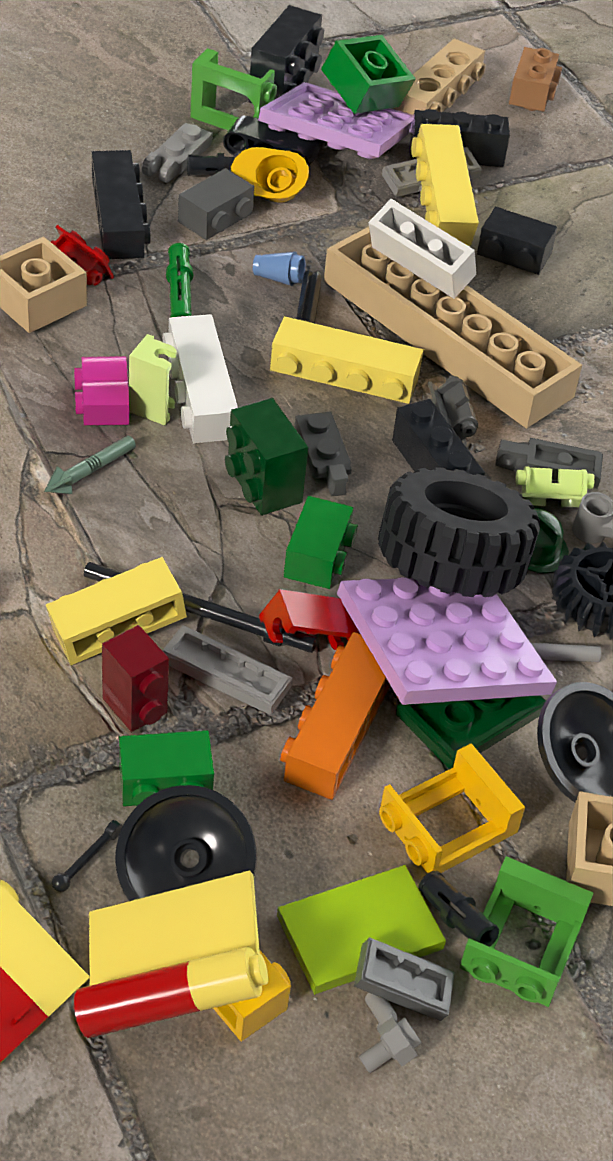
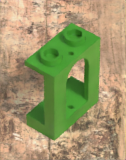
(206, 77)
(542, 895)

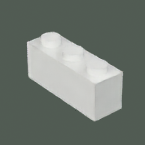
(422, 248)

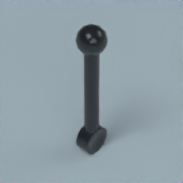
(62, 880)

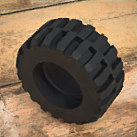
(458, 532)

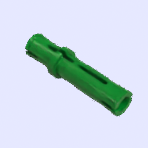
(179, 261)

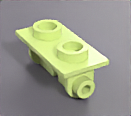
(538, 485)

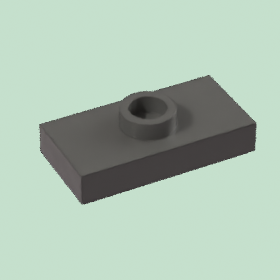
(404, 979)

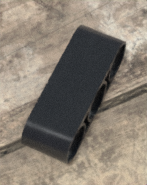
(250, 133)

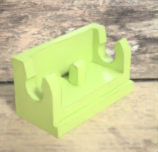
(150, 380)

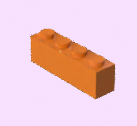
(337, 721)

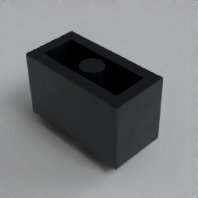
(516, 240)

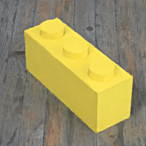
(114, 605)

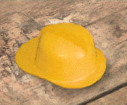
(272, 172)

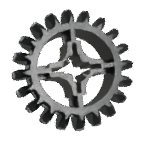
(581, 588)

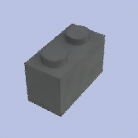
(215, 204)

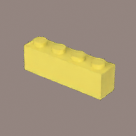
(445, 181)
(346, 359)

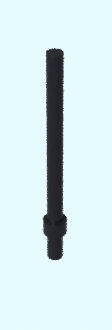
(220, 614)

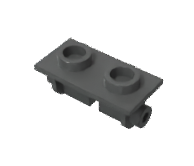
(453, 404)

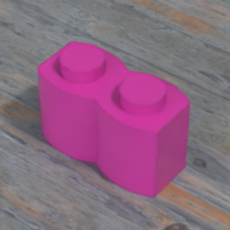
(104, 390)

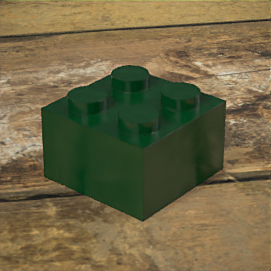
(266, 456)

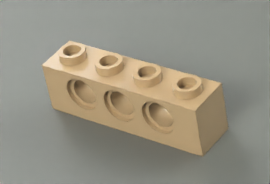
(444, 77)

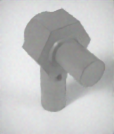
(396, 1038)

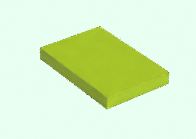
(334, 924)

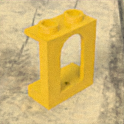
(481, 785)

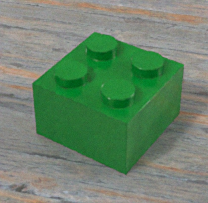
(368, 74)

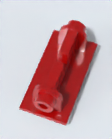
(91, 260)

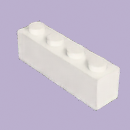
(201, 377)

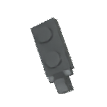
(326, 450)
(550, 455)

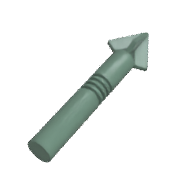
(63, 480)

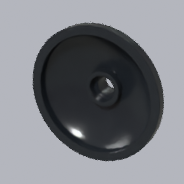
(578, 739)
(171, 825)

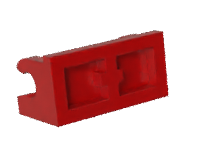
(307, 614)

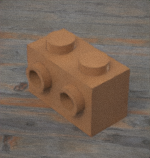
(535, 79)

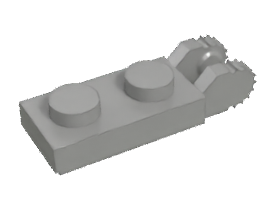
(174, 152)

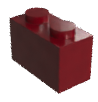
(135, 678)

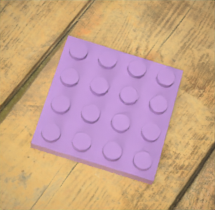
(325, 116)
(444, 643)

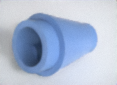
(280, 267)

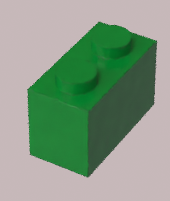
(319, 542)
(163, 761)

